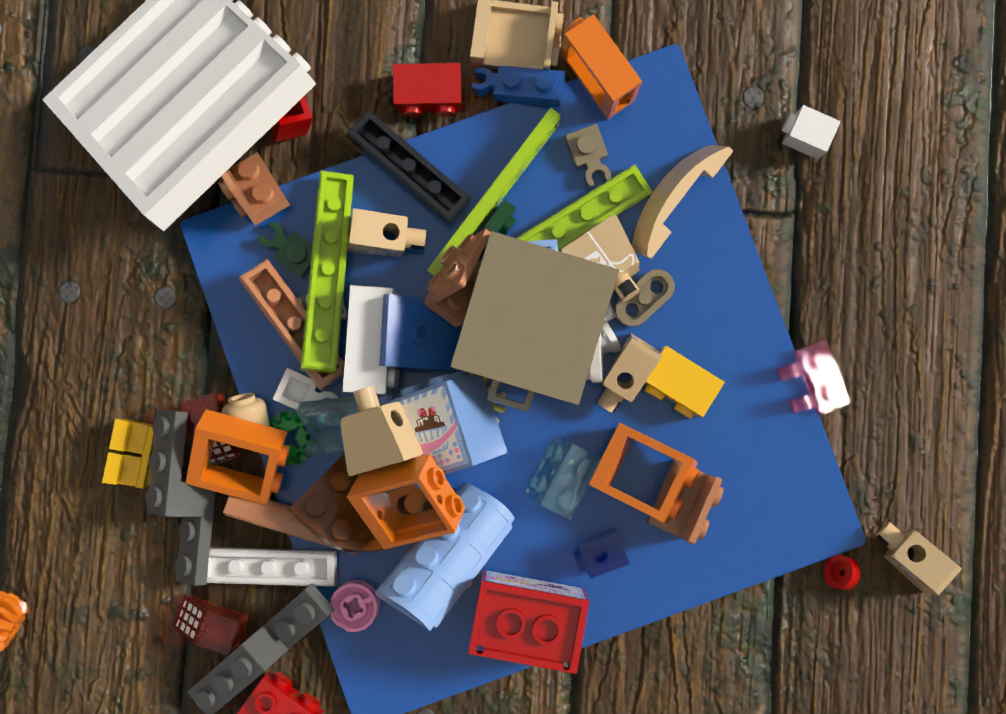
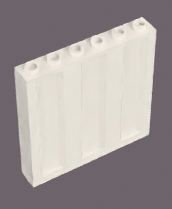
(179, 98)

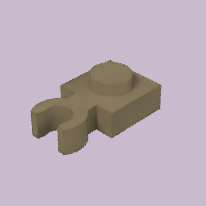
(587, 150)

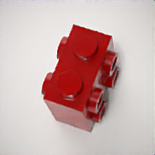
(277, 696)

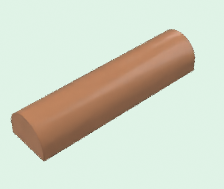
(284, 314)
(272, 516)

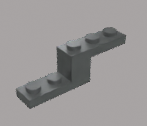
(173, 498)
(261, 650)

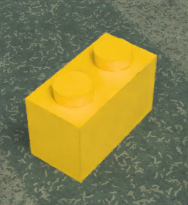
(683, 383)

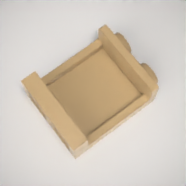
(515, 35)

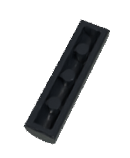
(409, 167)

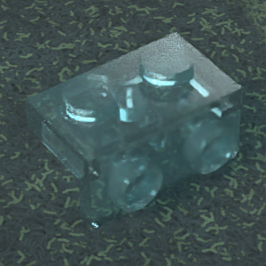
(323, 423)
(562, 477)

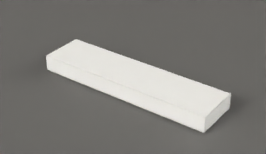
(272, 566)

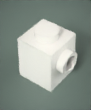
(809, 131)

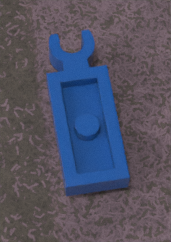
(521, 85)

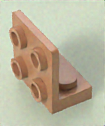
(253, 189)
(454, 284)
(697, 503)

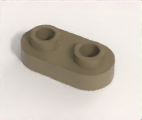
(645, 299)

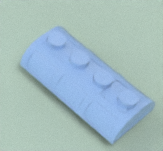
(442, 567)

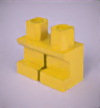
(126, 467)

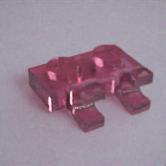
(820, 378)

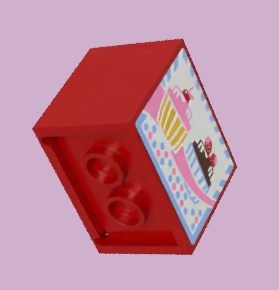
(529, 621)

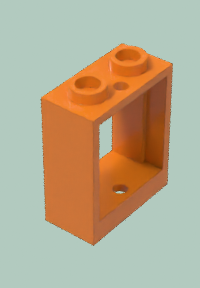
(600, 65)
(242, 434)
(614, 457)
(389, 525)

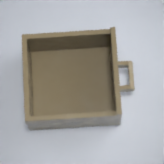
(534, 320)

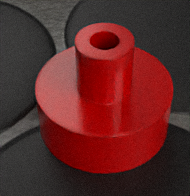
(842, 572)

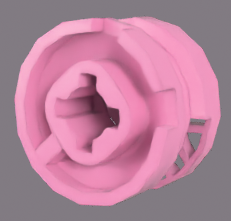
(355, 605)

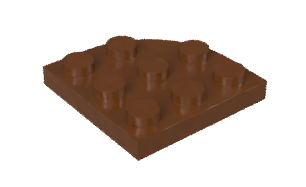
(334, 519)

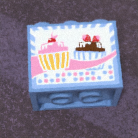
(452, 420)

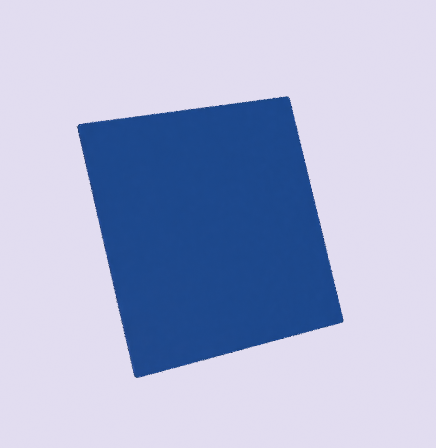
(777, 468)

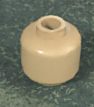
(248, 408)

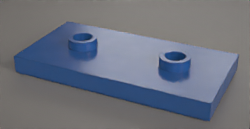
(416, 335)

